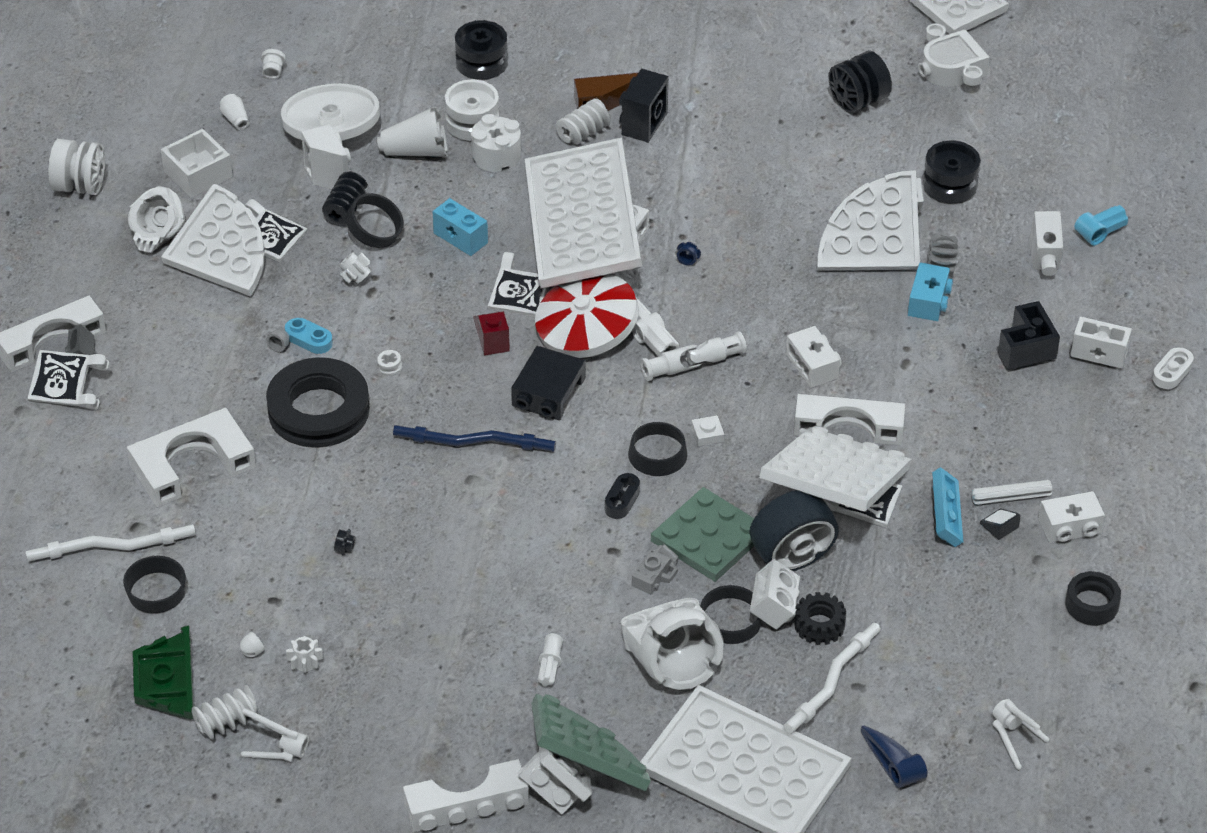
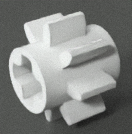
(355, 267)
(304, 654)

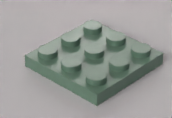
(707, 534)

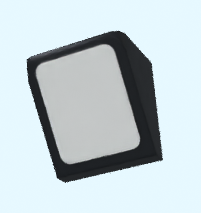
(1001, 522)

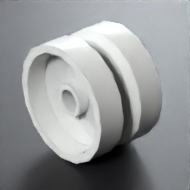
(467, 104)

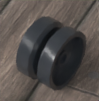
(481, 50)
(951, 171)

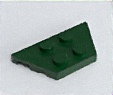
(165, 675)

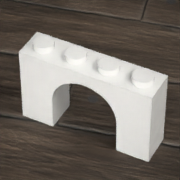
(212, 433)

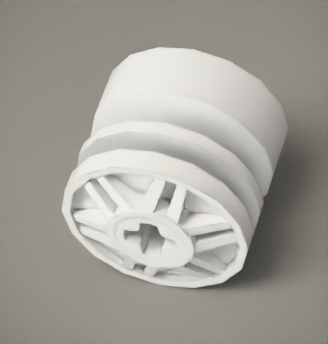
(76, 166)

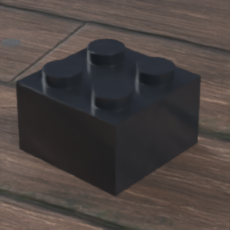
(644, 105)

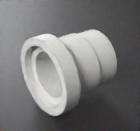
(272, 63)

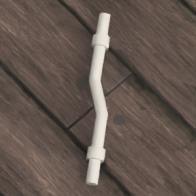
(165, 536)
(807, 711)

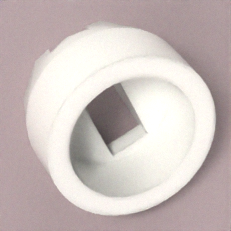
(251, 645)

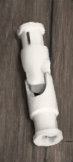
(710, 351)

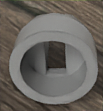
(278, 340)

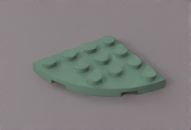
(584, 742)

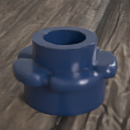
(688, 253)

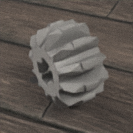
(943, 251)

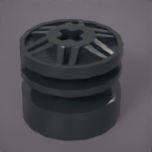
(860, 81)

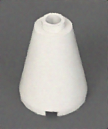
(415, 136)

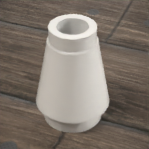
(234, 111)

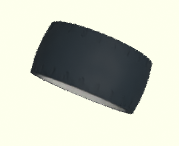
(794, 530)

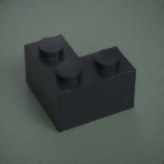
(1030, 338)

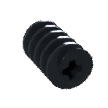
(343, 194)

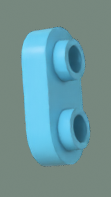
(309, 335)

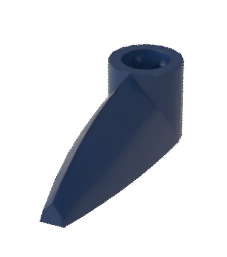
(895, 760)

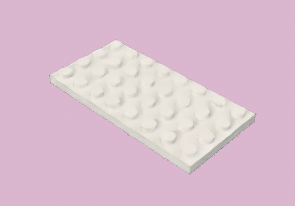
(582, 213)

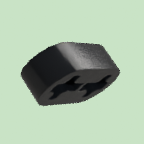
(626, 497)

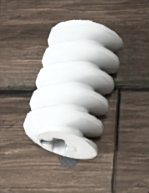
(583, 122)
(224, 711)

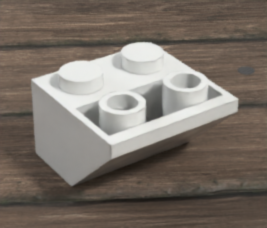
(324, 155)

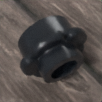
(344, 541)

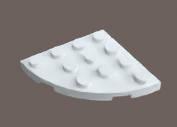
(874, 228)
(220, 243)

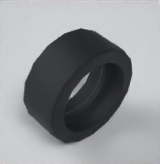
(1094, 582)

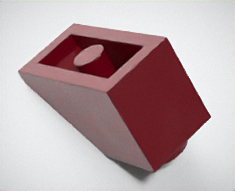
(493, 332)

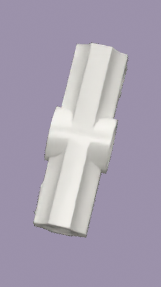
(652, 331)

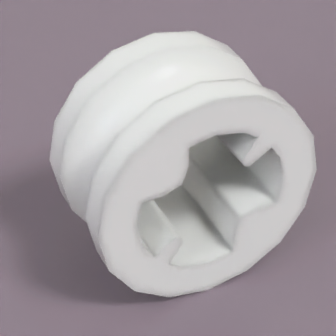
(389, 368)

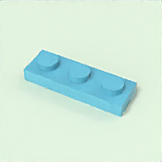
(947, 507)

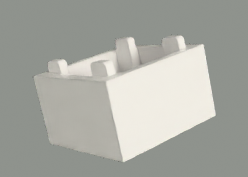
(196, 163)

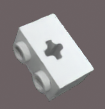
(1101, 342)
(813, 356)
(1071, 517)

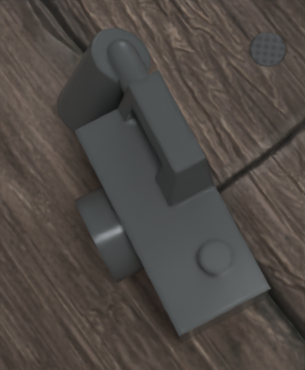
(80, 342)

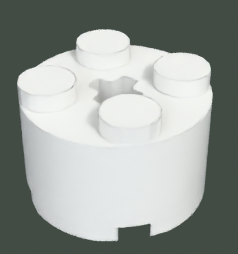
(496, 143)

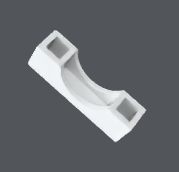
(22, 341)
(880, 419)
(434, 806)

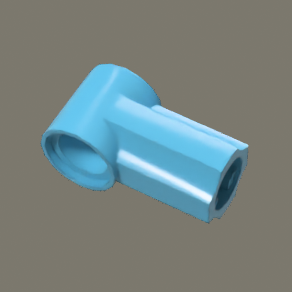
(1096, 227)

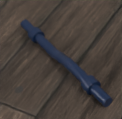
(421, 435)

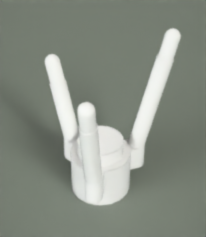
(1010, 717)
(291, 742)

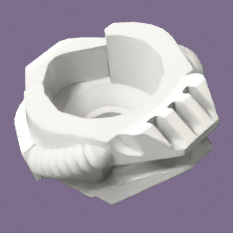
(155, 218)

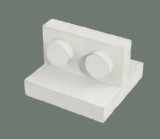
(557, 779)

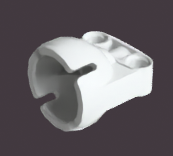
(674, 642)

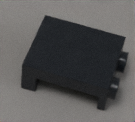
(547, 382)

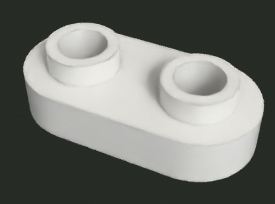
(1173, 368)

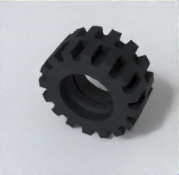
(816, 630)

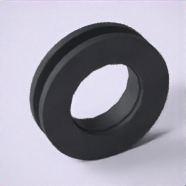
(321, 429)

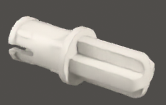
(550, 659)

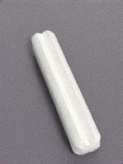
(1011, 492)

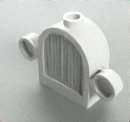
(952, 58)

